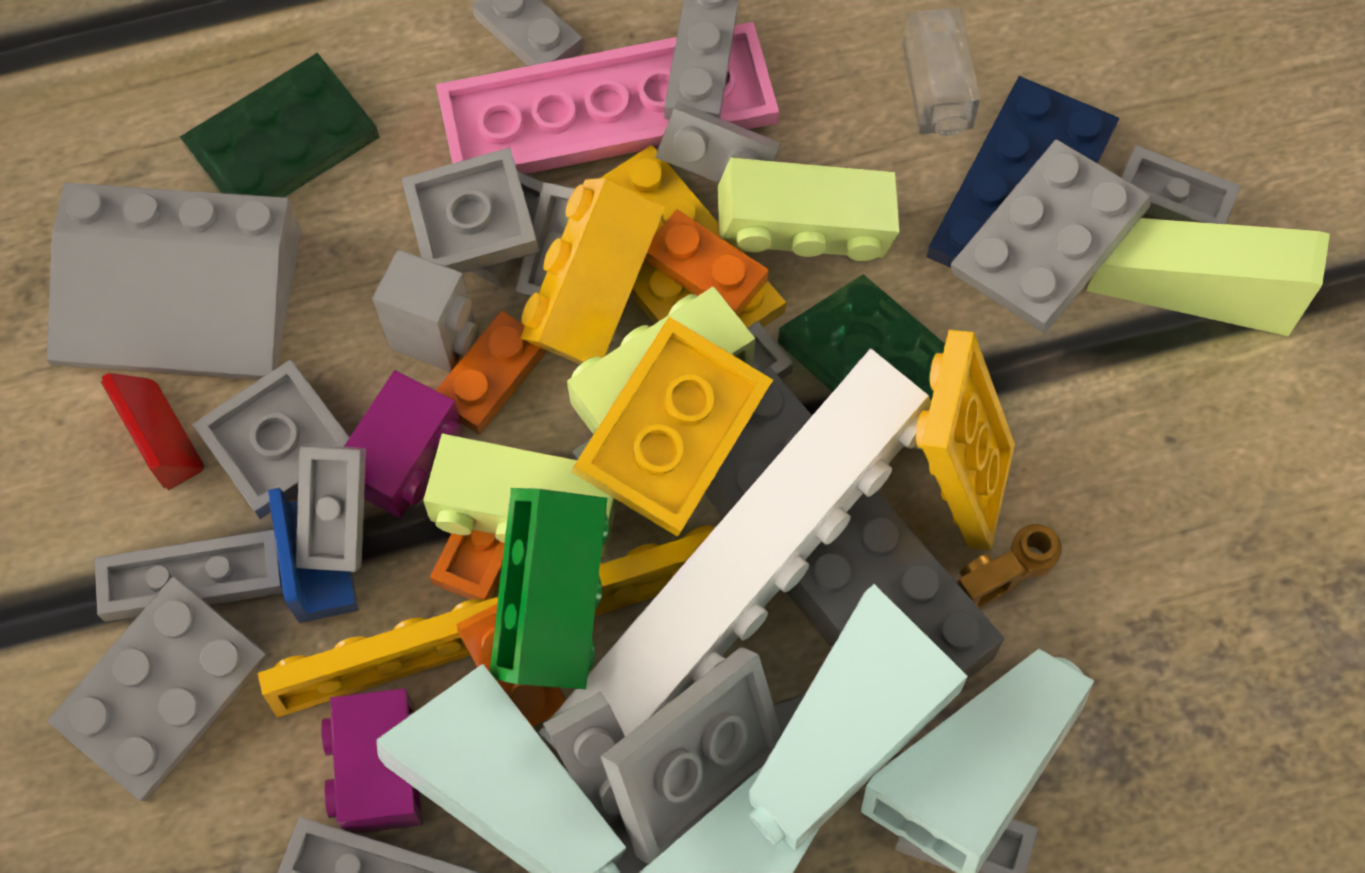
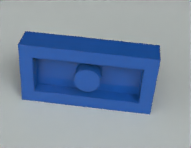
(307, 592)

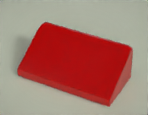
(153, 428)

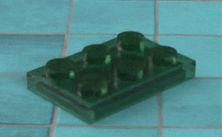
(281, 133)
(849, 323)

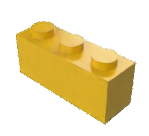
(591, 270)

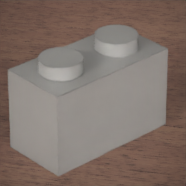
(425, 311)

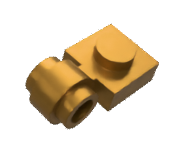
(990, 579)

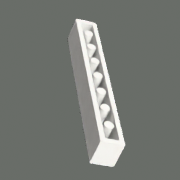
(760, 544)

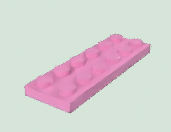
(592, 104)

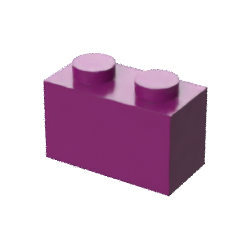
(402, 441)
(364, 791)

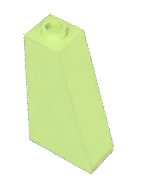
(1218, 271)

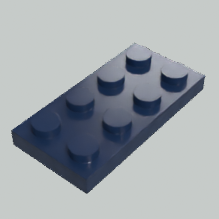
(1019, 137)

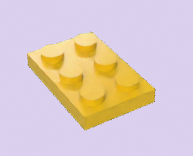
(672, 426)

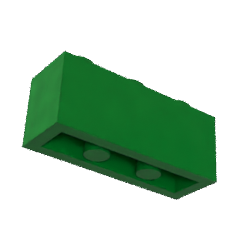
(549, 588)

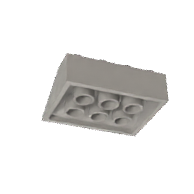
(170, 280)

